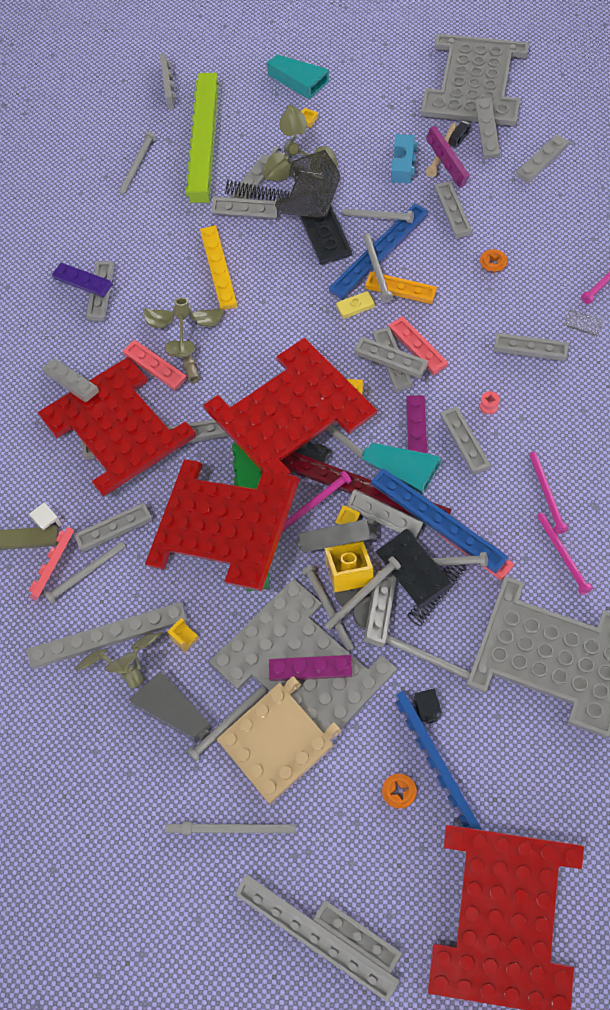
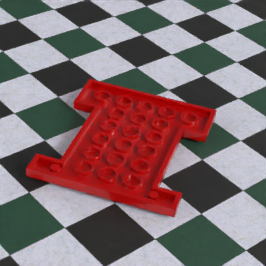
(291, 408)
(116, 426)
(225, 523)
(506, 923)

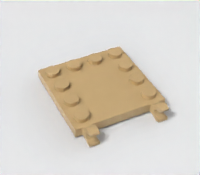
(277, 741)

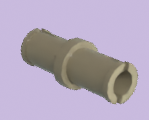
(190, 366)

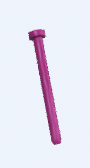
(588, 297)
(317, 499)
(560, 526)
(584, 587)

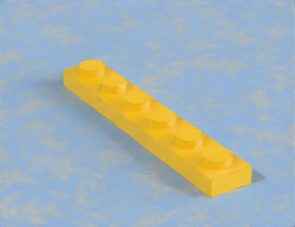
(218, 268)

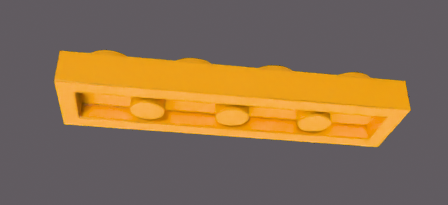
(403, 288)

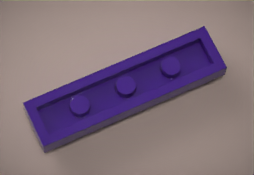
(82, 279)

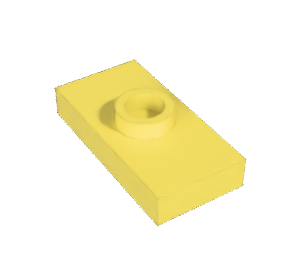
(355, 305)

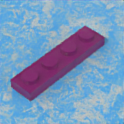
(447, 156)
(416, 423)
(310, 668)

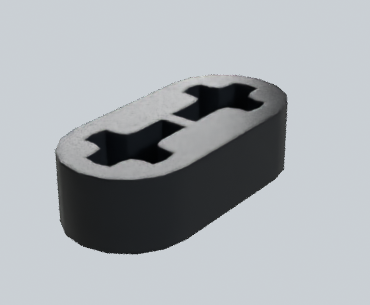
(459, 133)

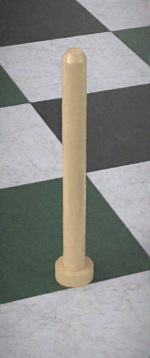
(432, 170)

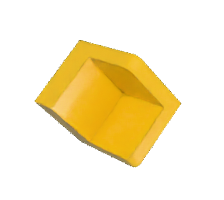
(182, 635)

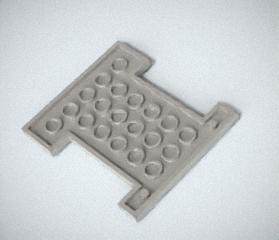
(474, 71)
(287, 631)
(548, 656)

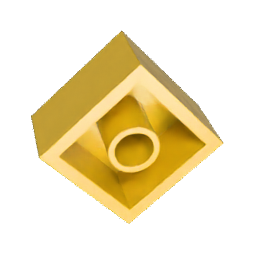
(348, 566)

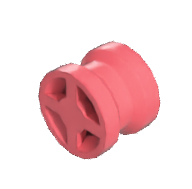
(486, 405)

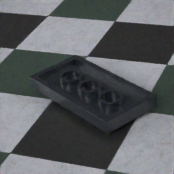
(326, 237)
(418, 571)

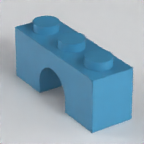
(404, 149)

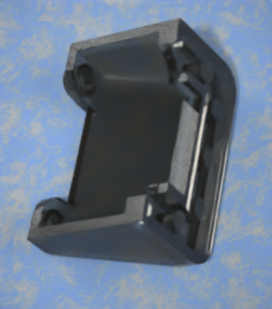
(314, 186)

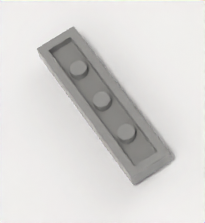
(168, 85)
(487, 128)
(542, 159)
(254, 177)
(244, 208)
(453, 209)
(98, 305)
(531, 347)
(391, 357)
(398, 379)
(70, 380)
(465, 440)
(384, 513)
(113, 527)
(380, 611)
(357, 937)

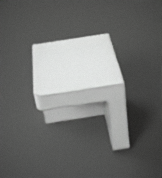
(44, 517)

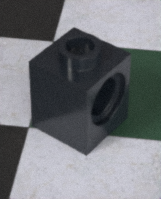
(427, 706)

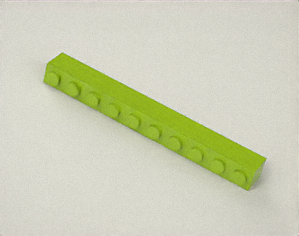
(203, 138)

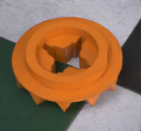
(494, 255)
(403, 782)

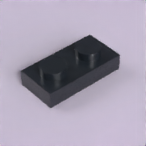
(315, 451)

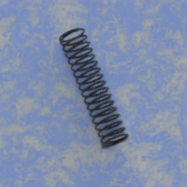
(255, 192)
(413, 614)

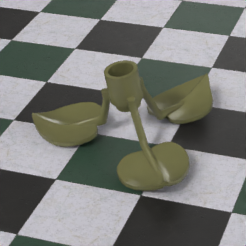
(291, 124)
(181, 309)
(122, 665)

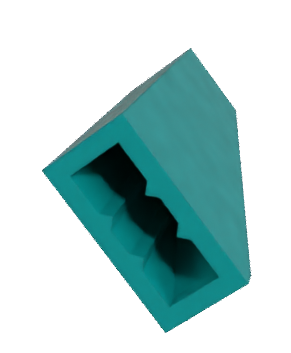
(298, 75)
(409, 466)

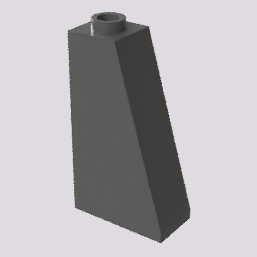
(337, 535)
(170, 707)

